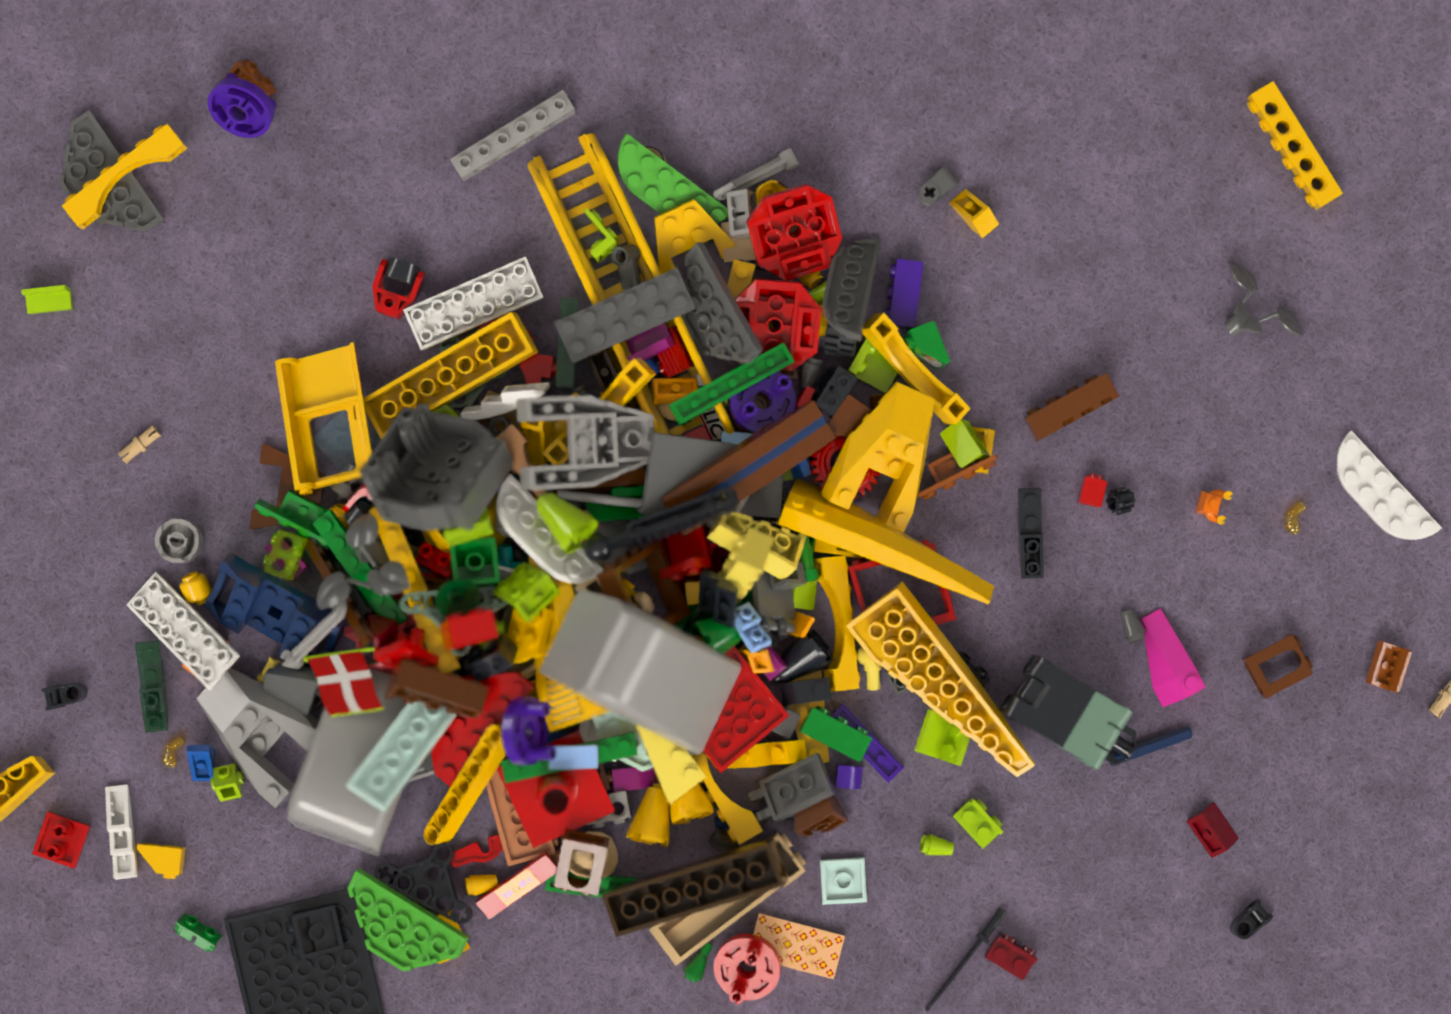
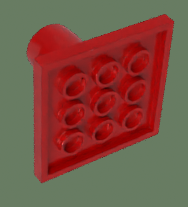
(558, 799)

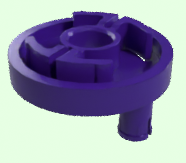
(247, 96)
(777, 389)
(526, 726)

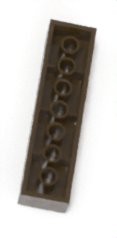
(695, 887)

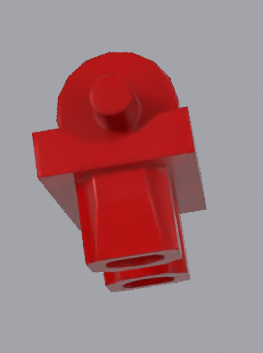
(435, 560)

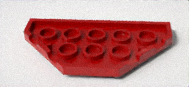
(464, 733)

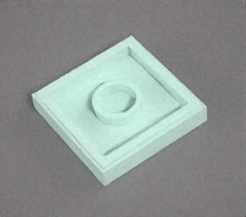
(843, 880)

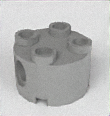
(179, 541)

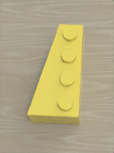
(784, 550)
(747, 561)
(671, 763)

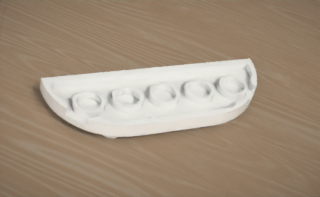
(1381, 492)
(524, 524)

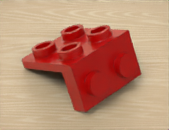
(687, 555)

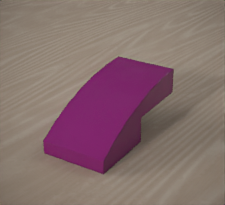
(632, 779)

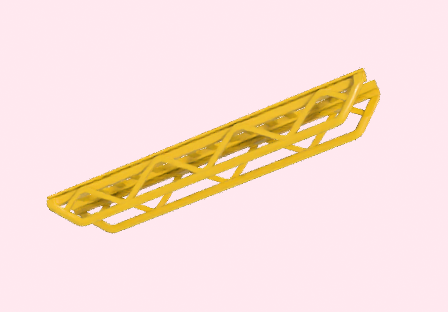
(590, 279)

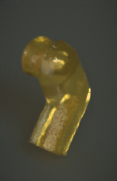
(1291, 518)
(169, 750)

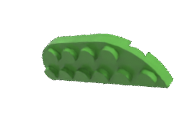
(659, 182)

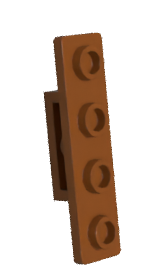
(948, 471)

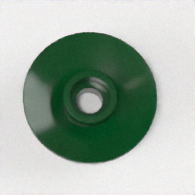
(464, 602)

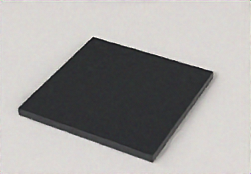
(323, 984)

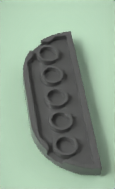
(850, 286)

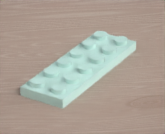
(399, 754)

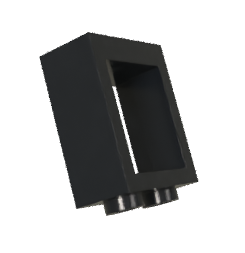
(837, 386)

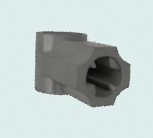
(627, 265)

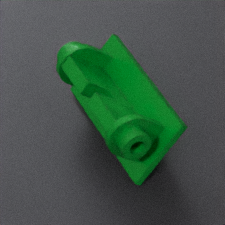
(206, 936)

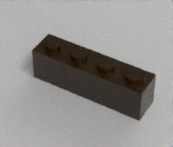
(606, 369)

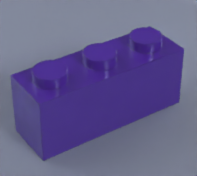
(904, 293)

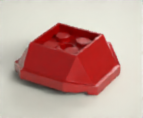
(808, 247)
(792, 307)

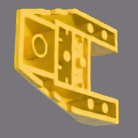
(889, 442)

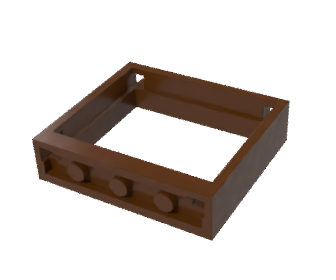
(656, 559)

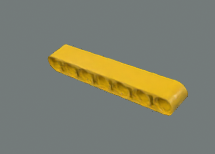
(466, 787)

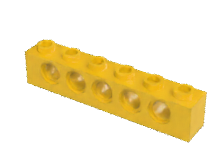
(1305, 150)

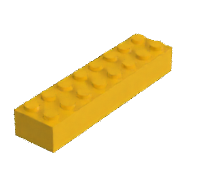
(453, 371)

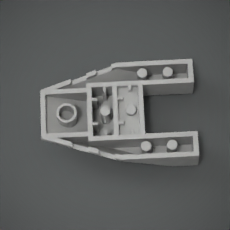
(601, 440)
(250, 725)

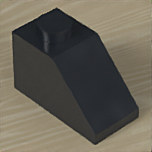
(805, 691)

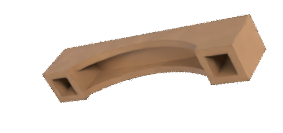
(517, 447)

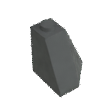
(293, 687)

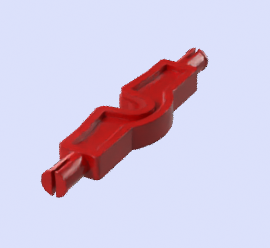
(474, 852)

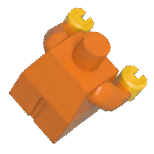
(1209, 504)

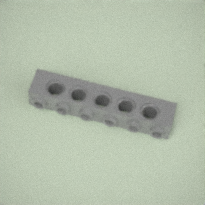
(513, 135)

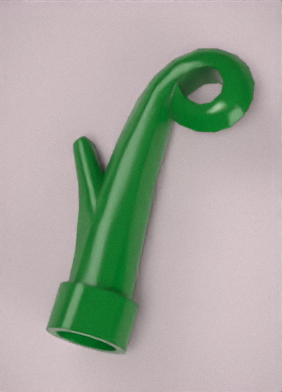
(807, 558)

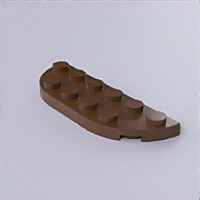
(352, 615)

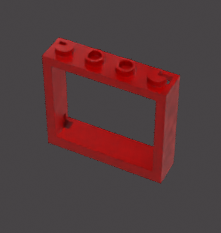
(860, 564)

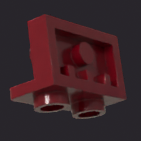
(1010, 956)

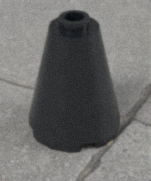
(804, 656)

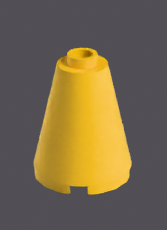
(691, 806)
(651, 819)

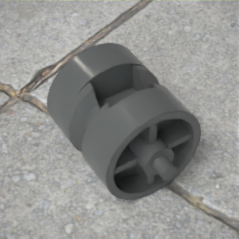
(347, 489)

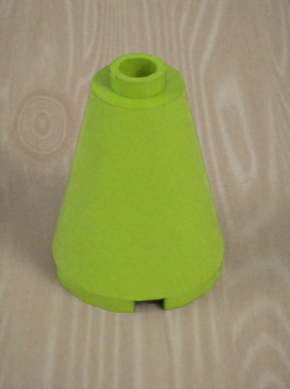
(565, 522)

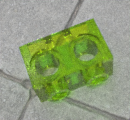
(291, 557)

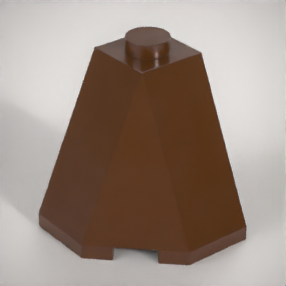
(848, 416)
(819, 817)

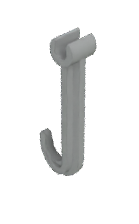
(785, 161)
(294, 658)

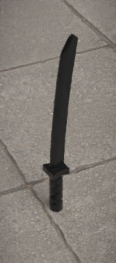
(983, 937)

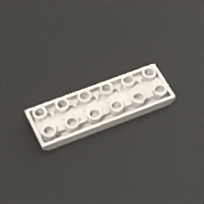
(473, 303)
(183, 630)

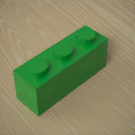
(835, 733)

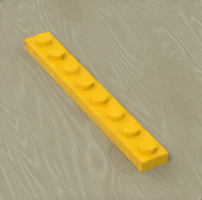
(399, 550)

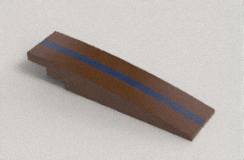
(758, 458)

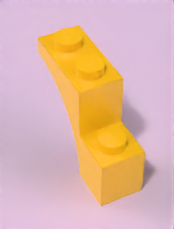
(772, 754)

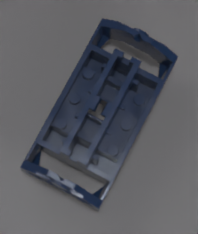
(268, 606)

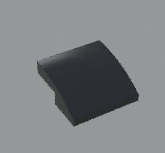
(718, 598)

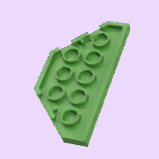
(401, 928)

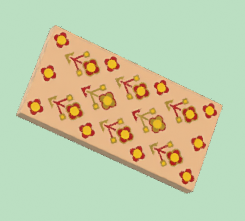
(802, 945)

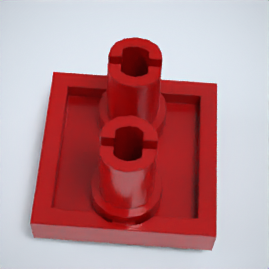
(406, 650)
(61, 839)

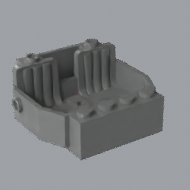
(435, 470)

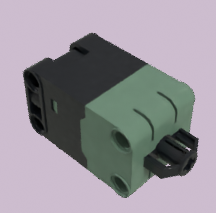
(1069, 714)

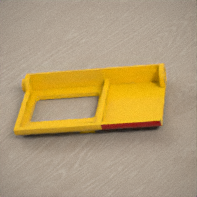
(314, 389)

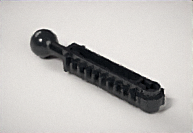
(664, 523)

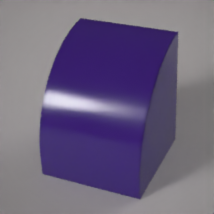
(848, 776)

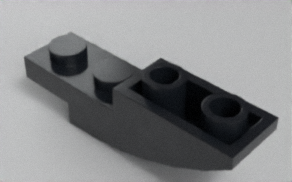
(1030, 533)

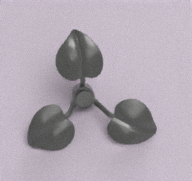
(1244, 318)
(384, 581)

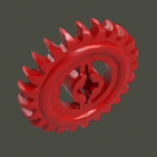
(823, 467)

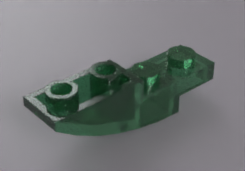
(153, 686)

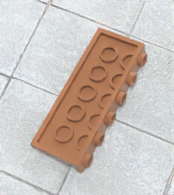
(511, 831)

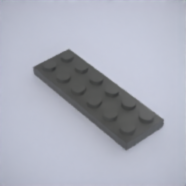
(625, 315)

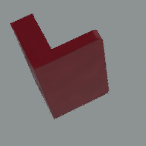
(1213, 830)

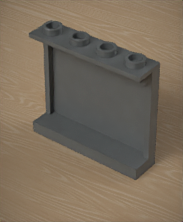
(674, 461)

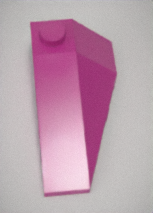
(1170, 666)

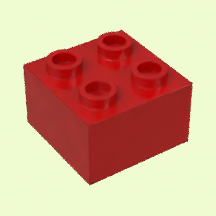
(468, 630)

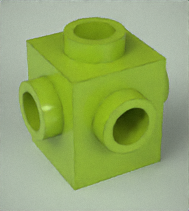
(227, 777)

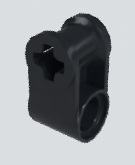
(60, 695)
(1252, 920)

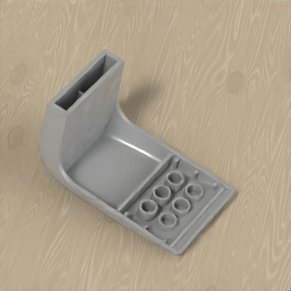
(641, 669)
(338, 749)

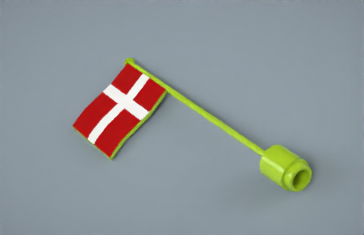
(347, 680)

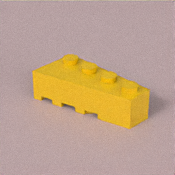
(21, 781)

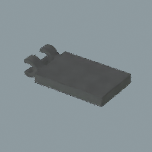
(773, 605)
(792, 789)

